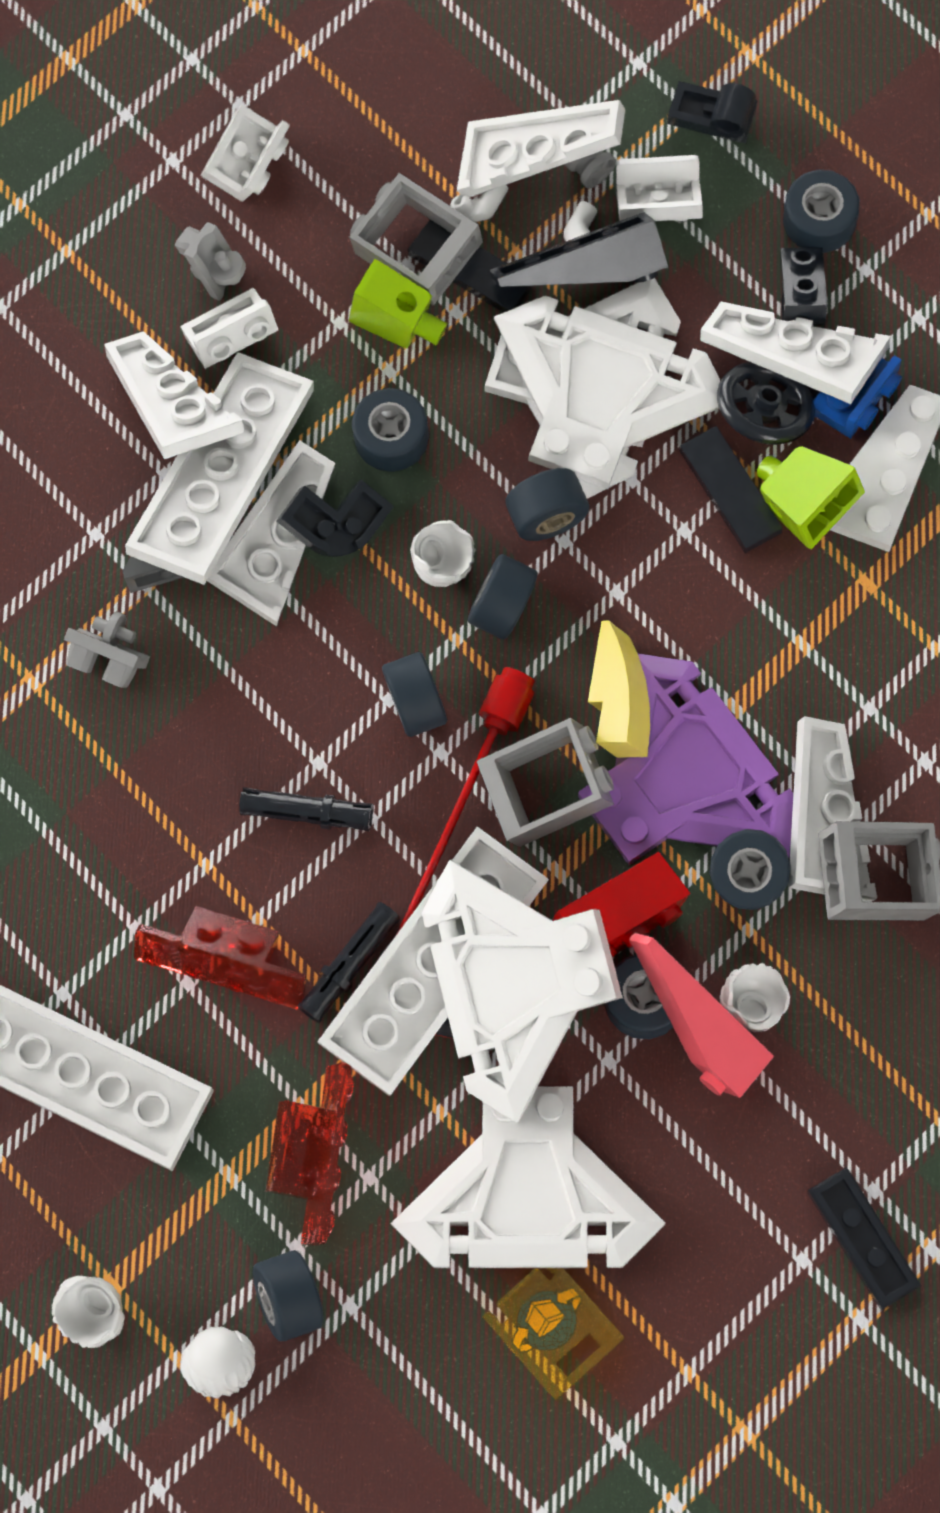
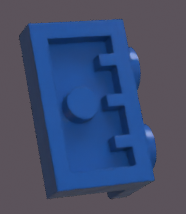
(862, 411)

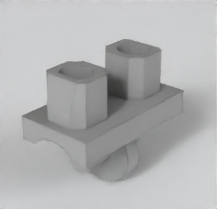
(211, 258)
(87, 645)

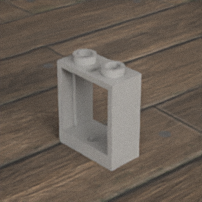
(450, 257)
(504, 795)
(842, 873)

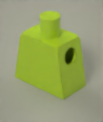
(394, 307)
(809, 492)

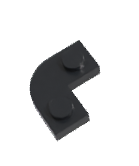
(331, 530)

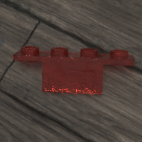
(223, 954)
(308, 1152)

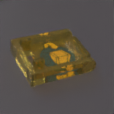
(547, 1323)

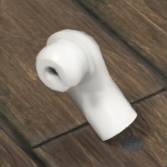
(480, 208)
(580, 221)

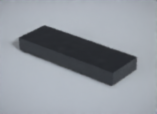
(475, 274)
(730, 489)
(864, 1238)

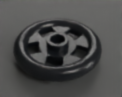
(765, 405)

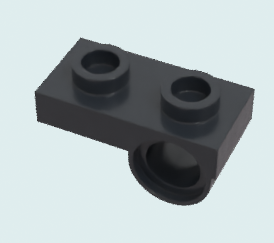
(714, 112)
(803, 284)

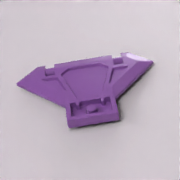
(694, 774)

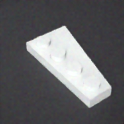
(530, 143)
(811, 355)
(167, 399)
(891, 467)
(262, 554)
(821, 798)

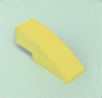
(620, 694)

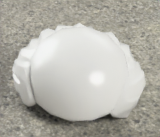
(442, 553)
(755, 996)
(88, 1311)
(218, 1362)

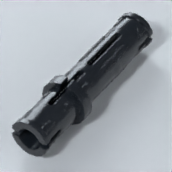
(313, 810)
(337, 977)

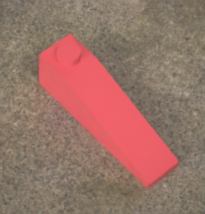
(708, 1032)

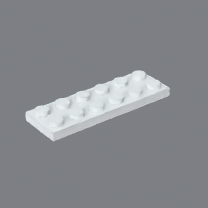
(214, 484)
(401, 997)
(97, 1081)

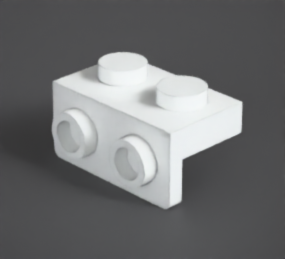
(245, 153)
(659, 187)
(230, 327)

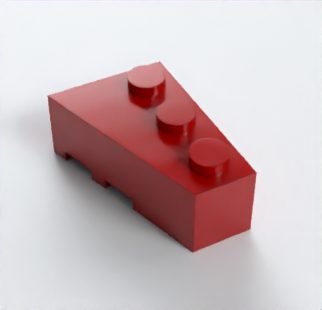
(634, 901)

